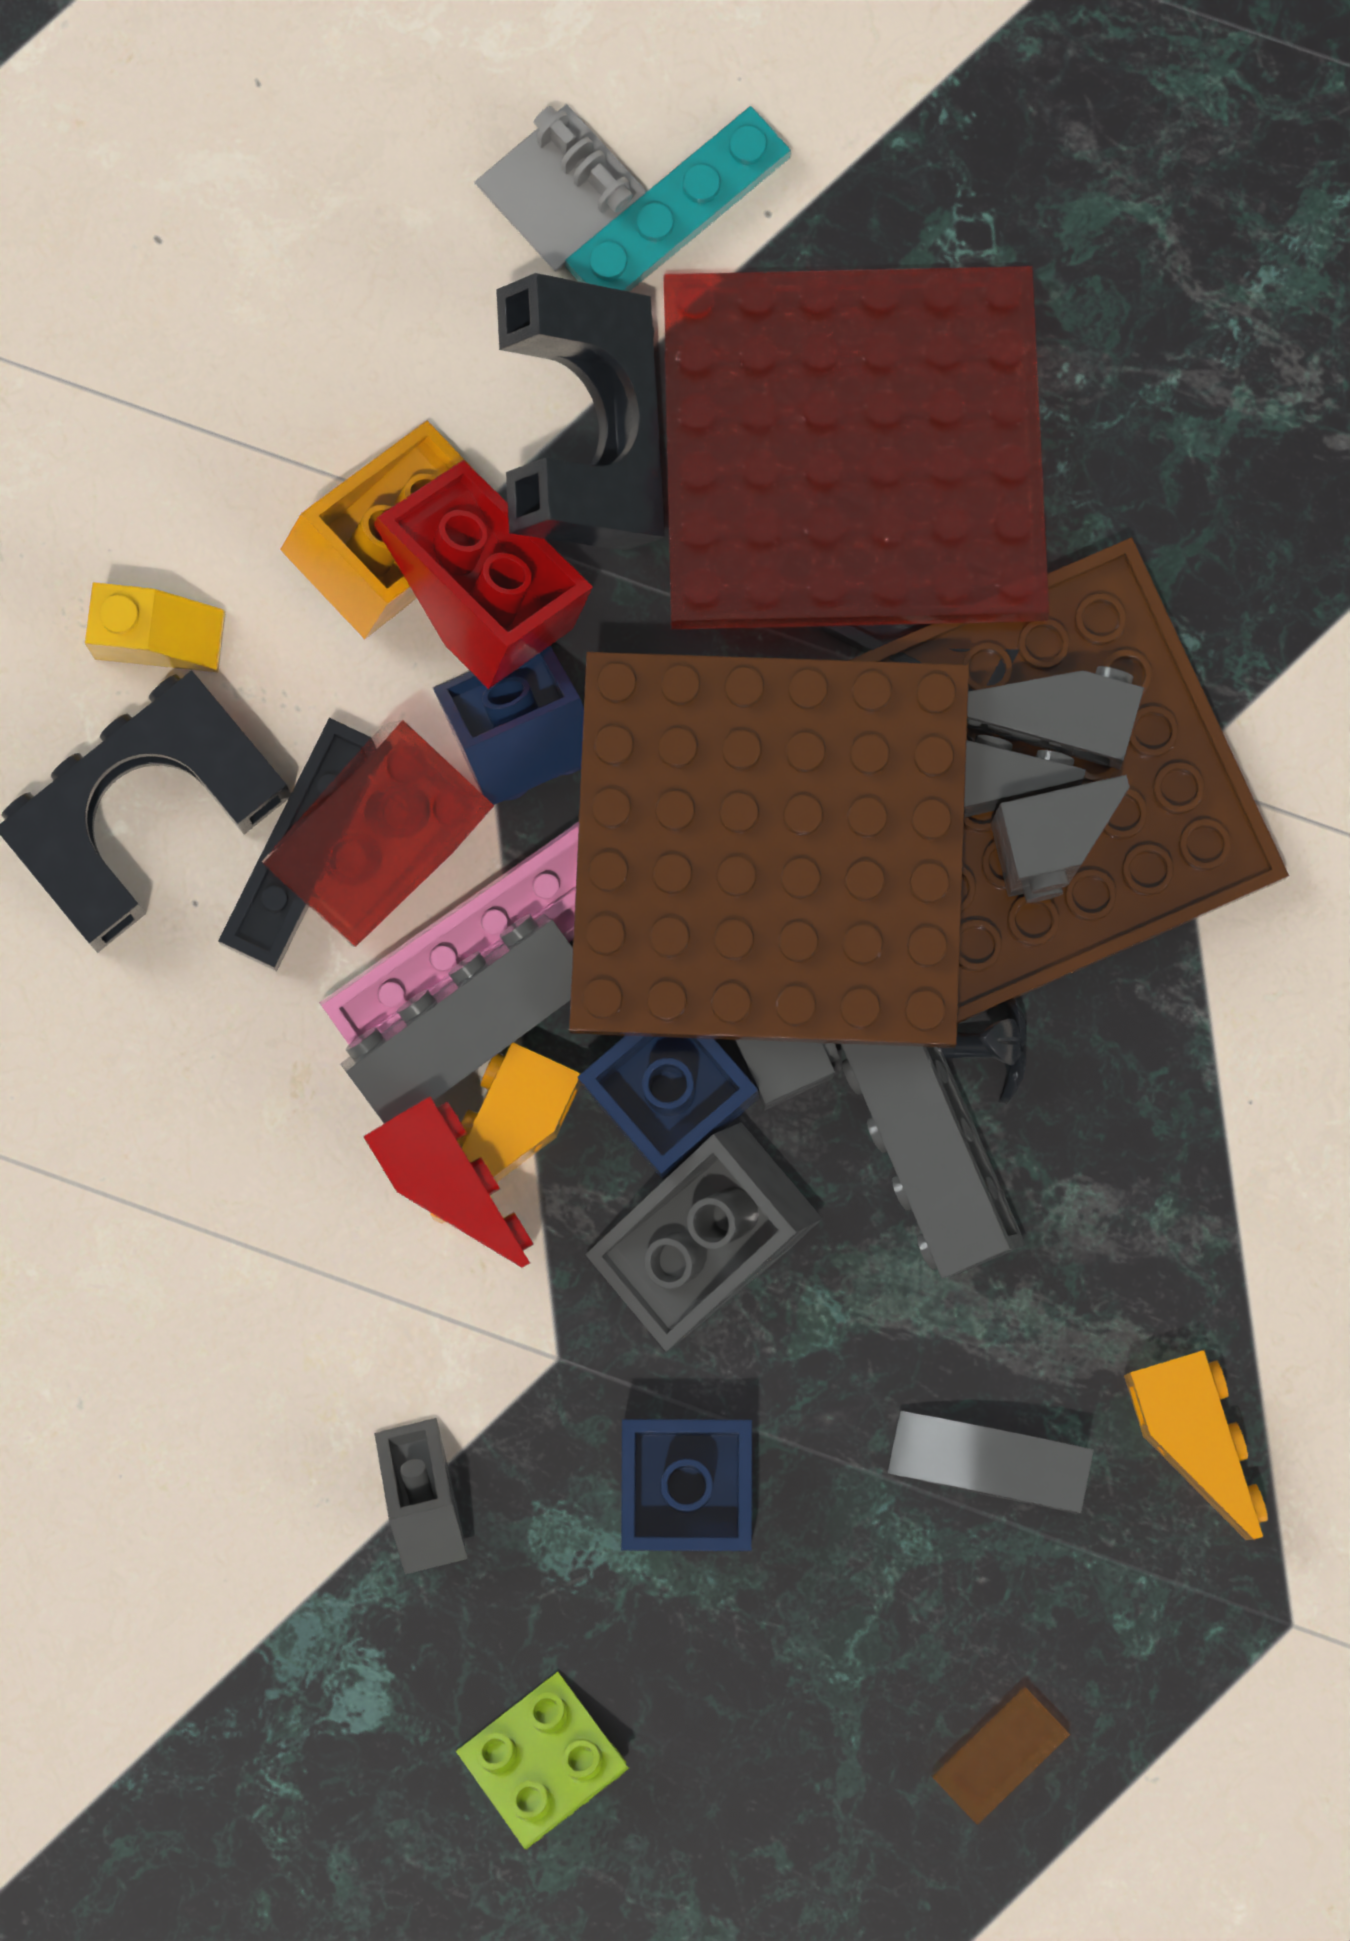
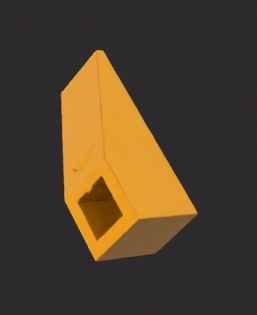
(520, 1112)
(1187, 1426)

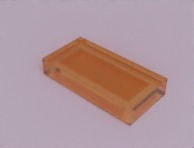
(1000, 1755)

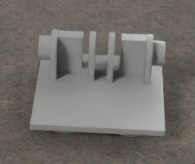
(559, 185)

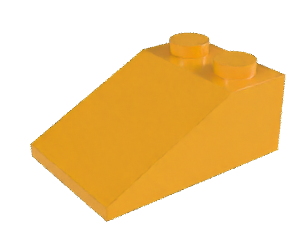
(337, 537)

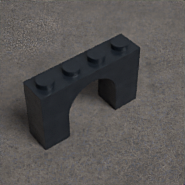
(610, 347)
(177, 730)

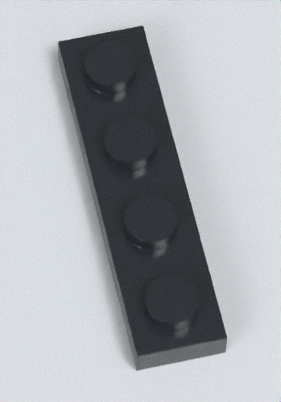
(267, 908)

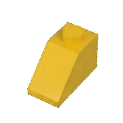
(153, 628)

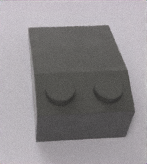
(703, 1235)

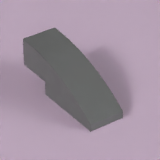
(990, 1462)

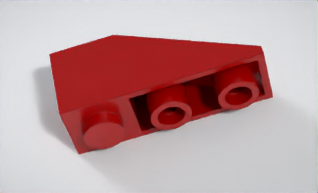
(432, 1171)

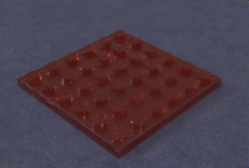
(854, 448)

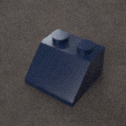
(517, 729)

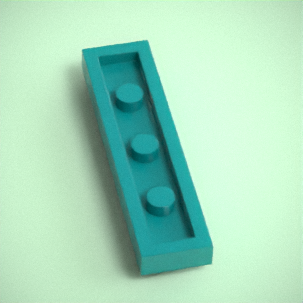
(681, 205)

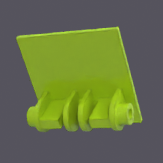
(542, 1760)

